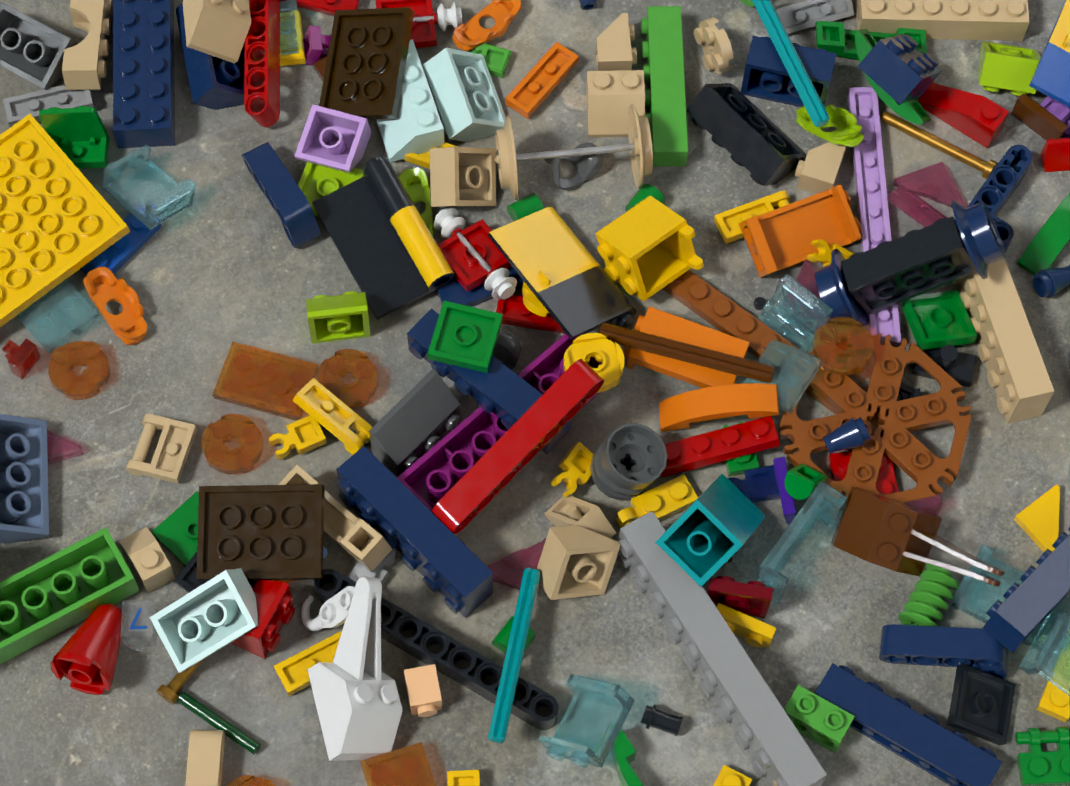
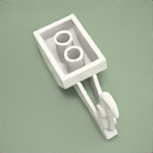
(352, 695)

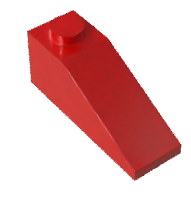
(966, 112)

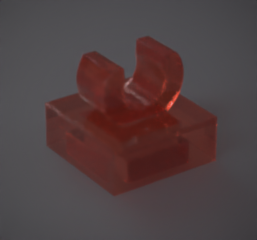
(21, 357)

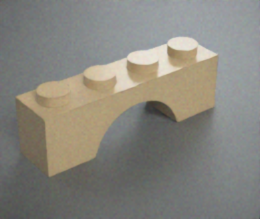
(84, 62)
(344, 527)

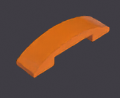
(718, 402)

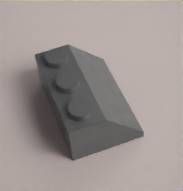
(31, 47)
(415, 424)

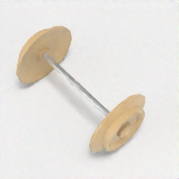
(639, 146)

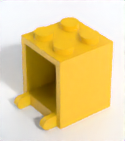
(647, 248)

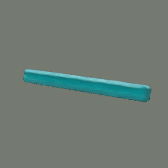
(792, 62)
(514, 656)

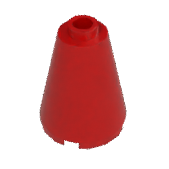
(91, 652)

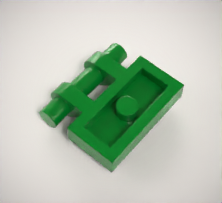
(1041, 767)

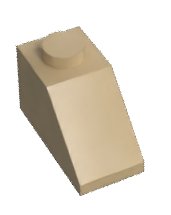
(820, 168)
(578, 512)
(148, 559)

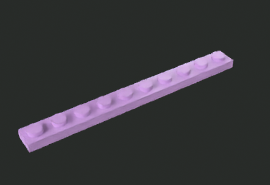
(872, 196)

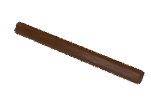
(688, 353)

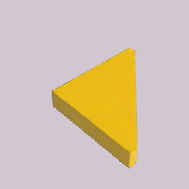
(1041, 519)

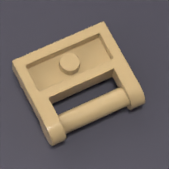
(170, 451)

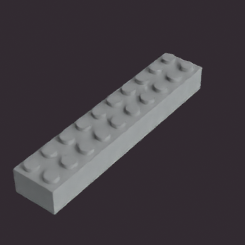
(718, 659)

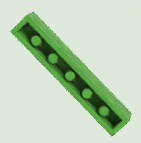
(665, 84)

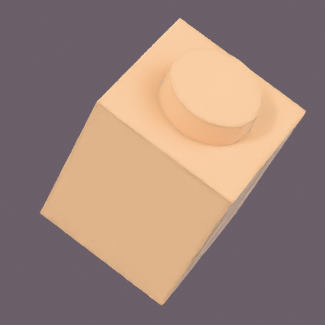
(423, 690)

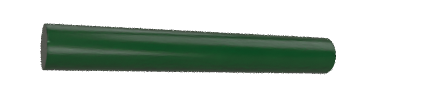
(219, 722)

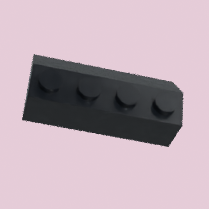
(745, 133)

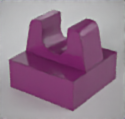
(315, 45)

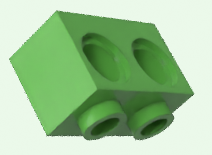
(818, 718)

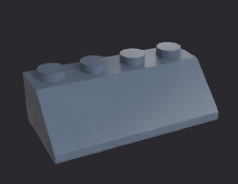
(23, 479)

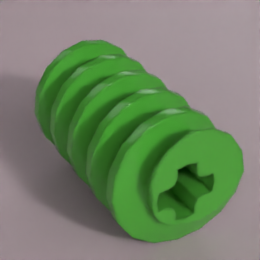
(929, 597)

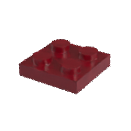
(747, 598)

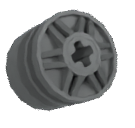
(628, 461)

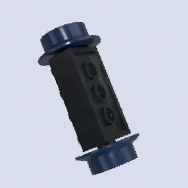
(911, 264)

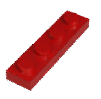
(720, 445)

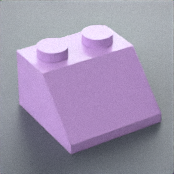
(333, 139)

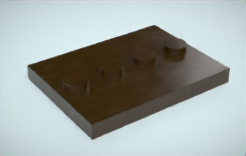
(367, 61)
(262, 530)

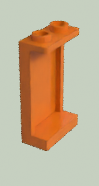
(786, 233)
(685, 331)

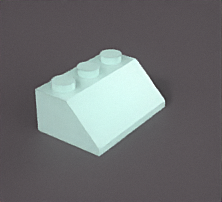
(464, 94)
(207, 618)

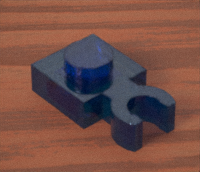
(759, 484)

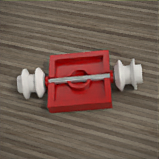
(424, 19)
(473, 255)

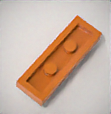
(541, 80)

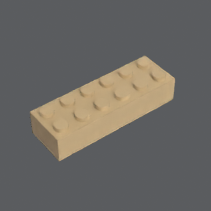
(947, 18)
(1006, 343)

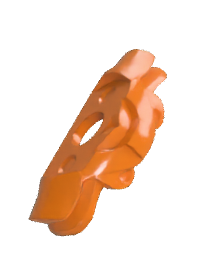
(471, 34)
(105, 287)

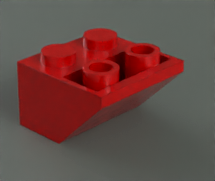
(273, 611)

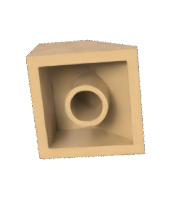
(217, 26)
(609, 100)
(462, 177)
(576, 562)

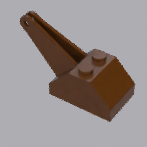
(898, 536)

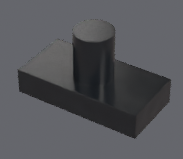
(956, 364)

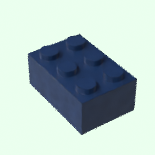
(900, 67)
(769, 80)

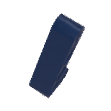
(282, 194)
(998, 194)
(943, 647)

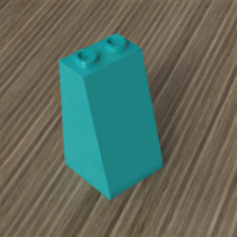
(711, 530)

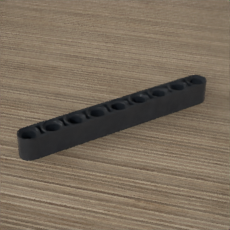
(452, 652)

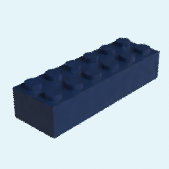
(143, 73)
(414, 532)

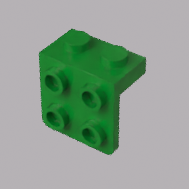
(78, 134)

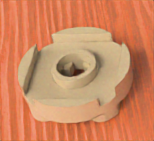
(715, 46)

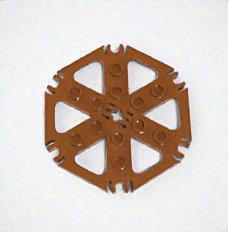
(902, 418)

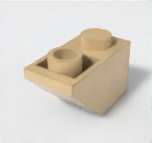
(614, 46)

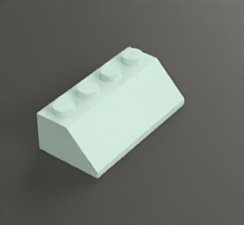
(418, 120)

